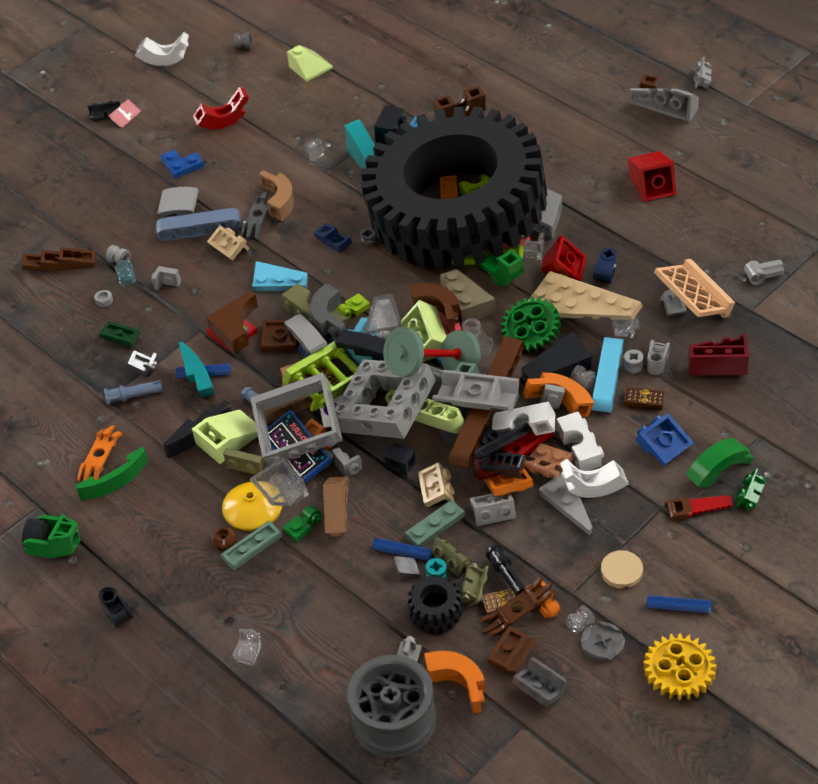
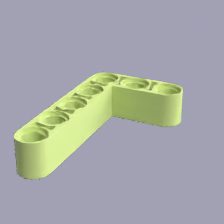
(437, 415)

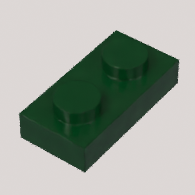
(120, 334)

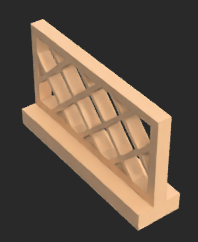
(703, 286)

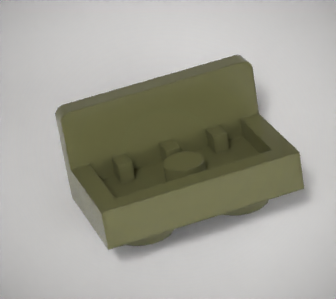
(244, 461)

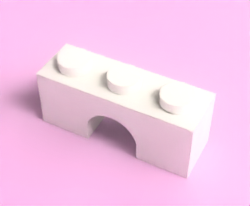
(539, 416)
(574, 429)

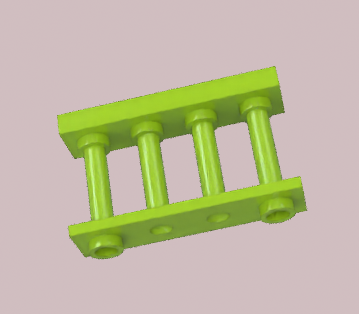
(322, 358)

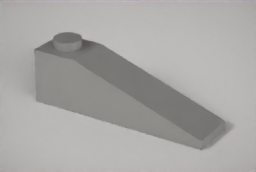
(666, 101)

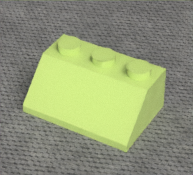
(427, 323)

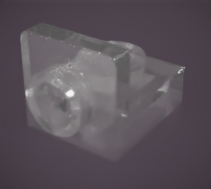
(247, 646)

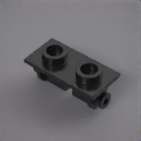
(97, 110)

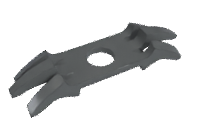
(252, 221)

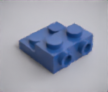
(663, 439)

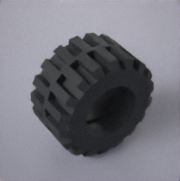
(434, 618)

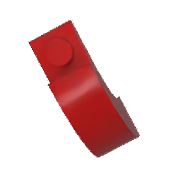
(222, 116)

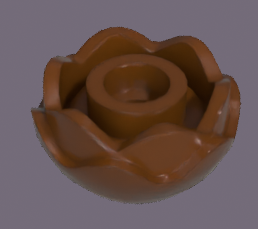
(223, 538)

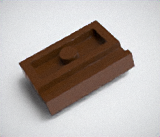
(511, 650)

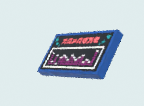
(290, 430)

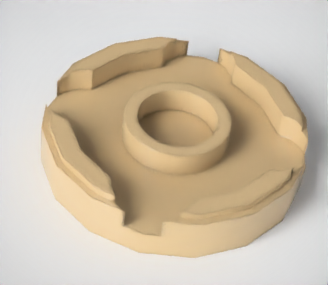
(621, 569)

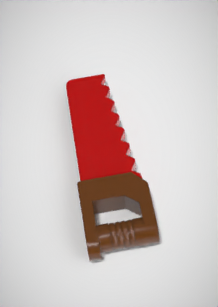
(696, 506)

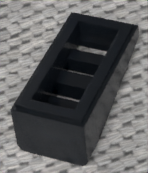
(507, 470)

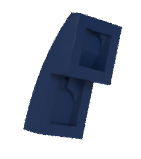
(329, 236)

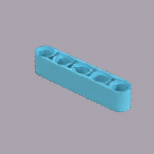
(607, 374)

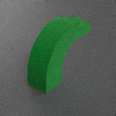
(504, 268)
(716, 459)

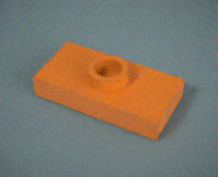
(448, 187)

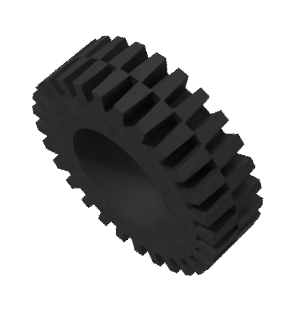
(460, 224)

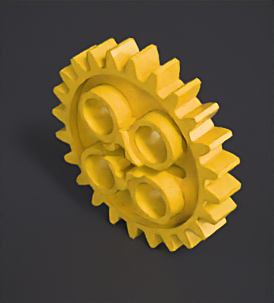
(679, 666)

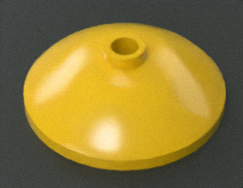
(248, 509)

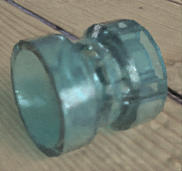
(125, 273)

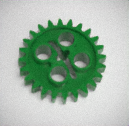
(531, 324)

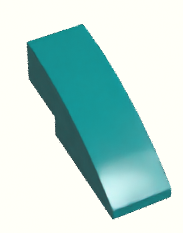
(196, 371)

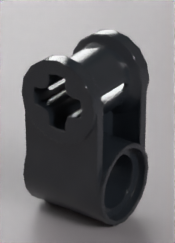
(115, 609)

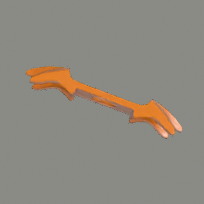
(97, 463)

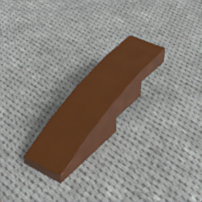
(58, 261)

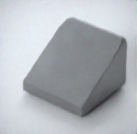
(406, 568)

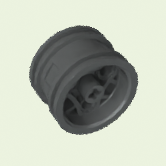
(395, 723)

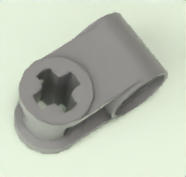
(657, 357)

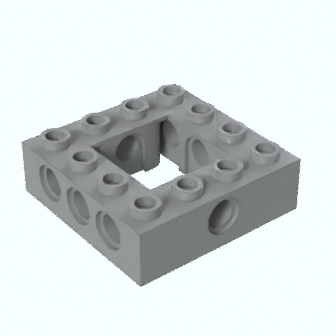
(395, 420)

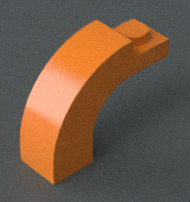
(574, 398)
(460, 669)

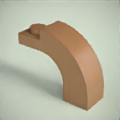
(283, 201)

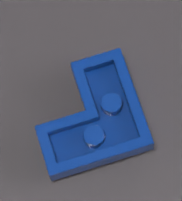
(180, 166)

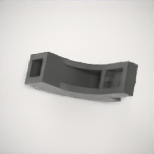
(322, 304)

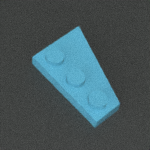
(276, 278)

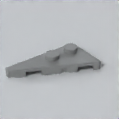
(570, 505)

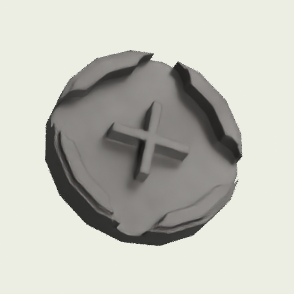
(602, 642)

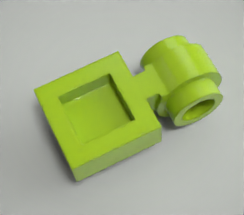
(355, 305)

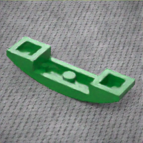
(114, 480)

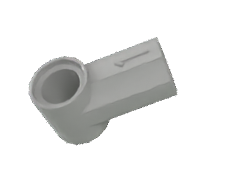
(759, 272)

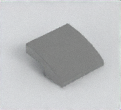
(178, 200)

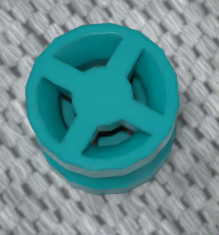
(434, 565)

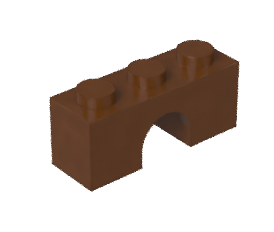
(472, 98)

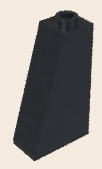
(558, 359)

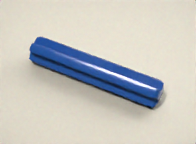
(213, 370)
(402, 549)
(681, 604)

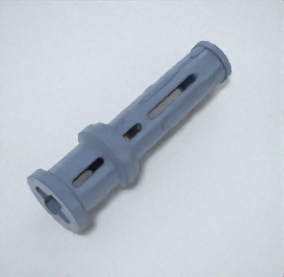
(124, 393)

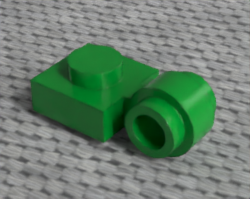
(300, 527)

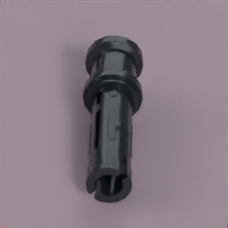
(503, 565)

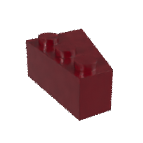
(719, 358)

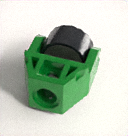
(61, 541)

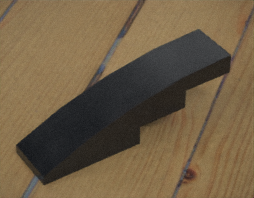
(362, 344)
(184, 438)

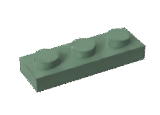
(435, 524)

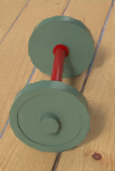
(405, 351)

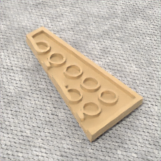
(581, 299)

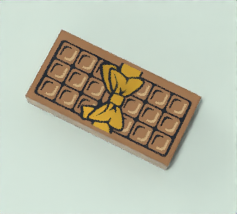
(498, 599)

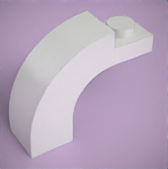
(162, 54)
(595, 482)

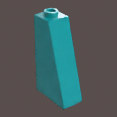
(358, 142)

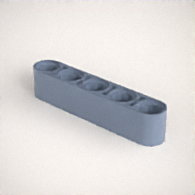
(197, 224)

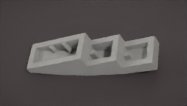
(305, 333)

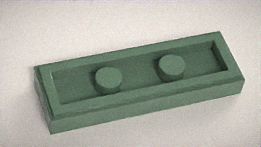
(251, 545)

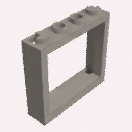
(287, 394)

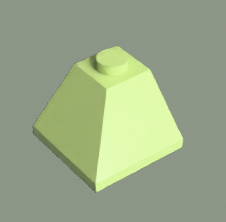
(307, 62)

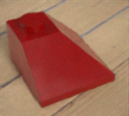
(564, 259)

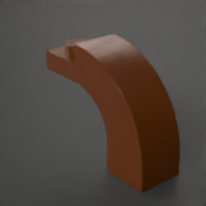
(439, 297)

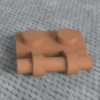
(549, 458)

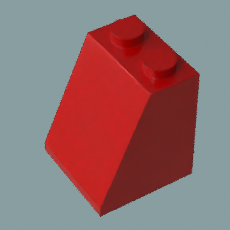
(652, 175)

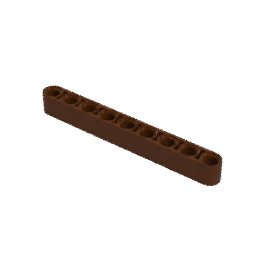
(479, 419)

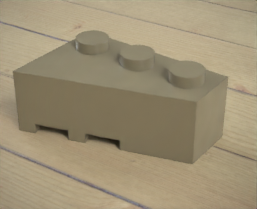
(472, 299)

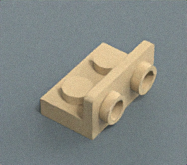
(227, 243)
(435, 484)

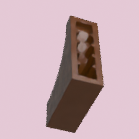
(229, 321)

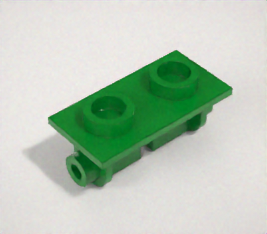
(746, 495)

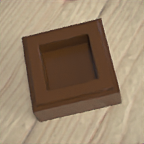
(649, 81)

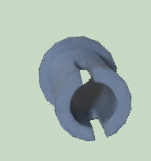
(247, 393)

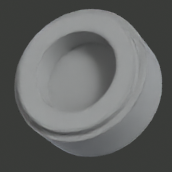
(103, 298)

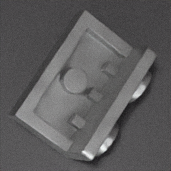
(540, 682)

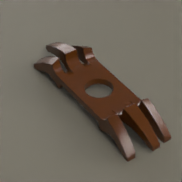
(529, 602)

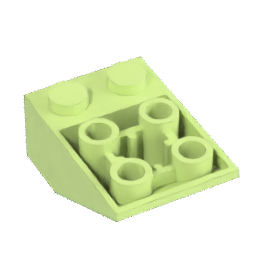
(224, 431)

